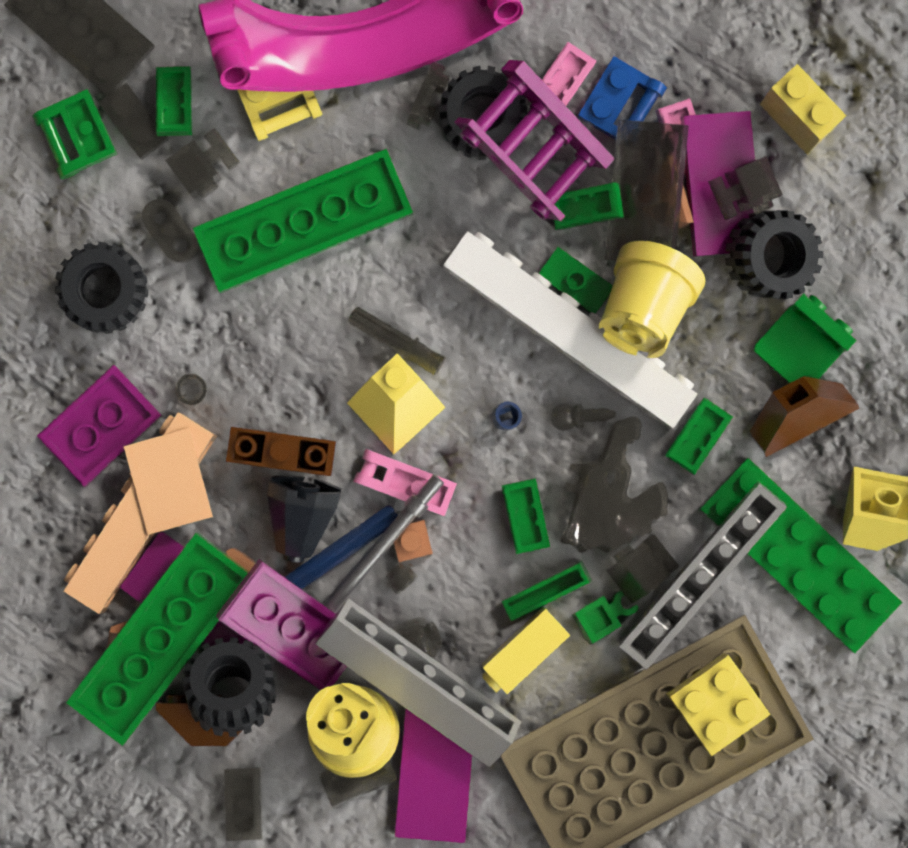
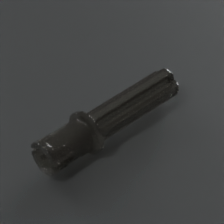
(410, 348)

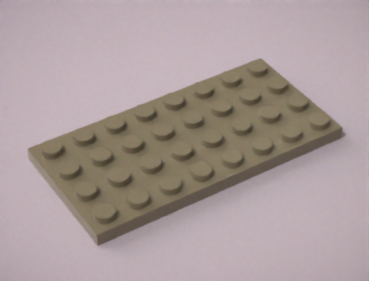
(632, 757)

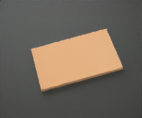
(168, 481)

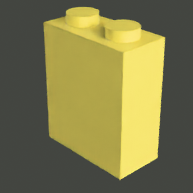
(802, 109)
(523, 651)

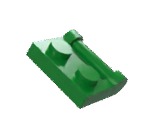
(85, 129)

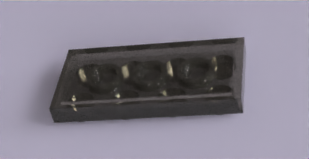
(87, 37)
(650, 179)

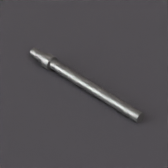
(414, 506)

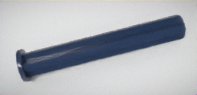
(343, 548)

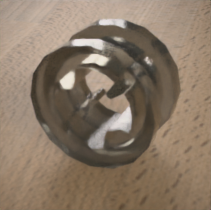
(183, 381)

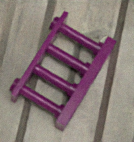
(566, 130)

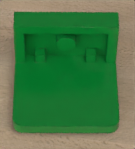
(804, 340)

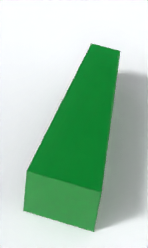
(547, 590)

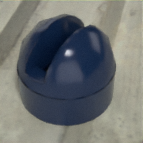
(503, 408)

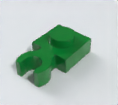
(600, 617)

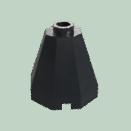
(300, 514)

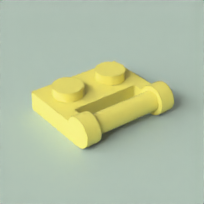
(261, 101)

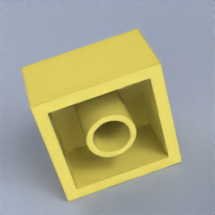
(718, 704)

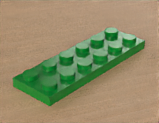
(303, 221)
(810, 563)
(158, 639)

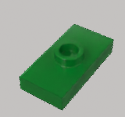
(173, 101)
(589, 206)
(576, 280)
(698, 436)
(525, 516)

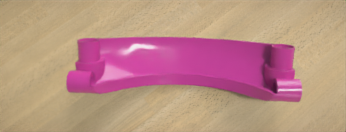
(294, 53)

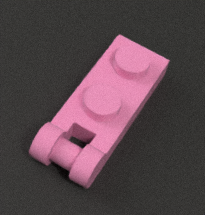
(402, 481)

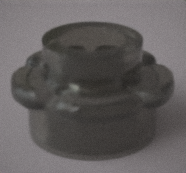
(400, 577)

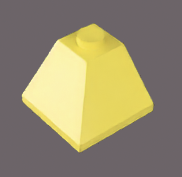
(395, 404)
(875, 510)

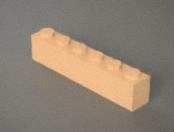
(124, 537)

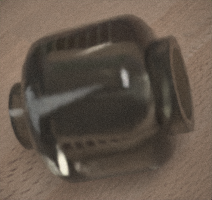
(421, 634)

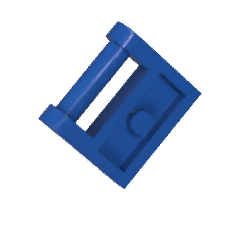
(613, 93)

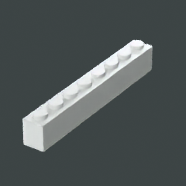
(568, 329)

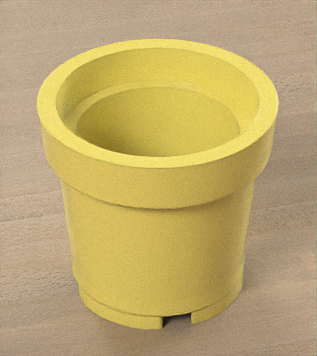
(649, 297)
(372, 738)

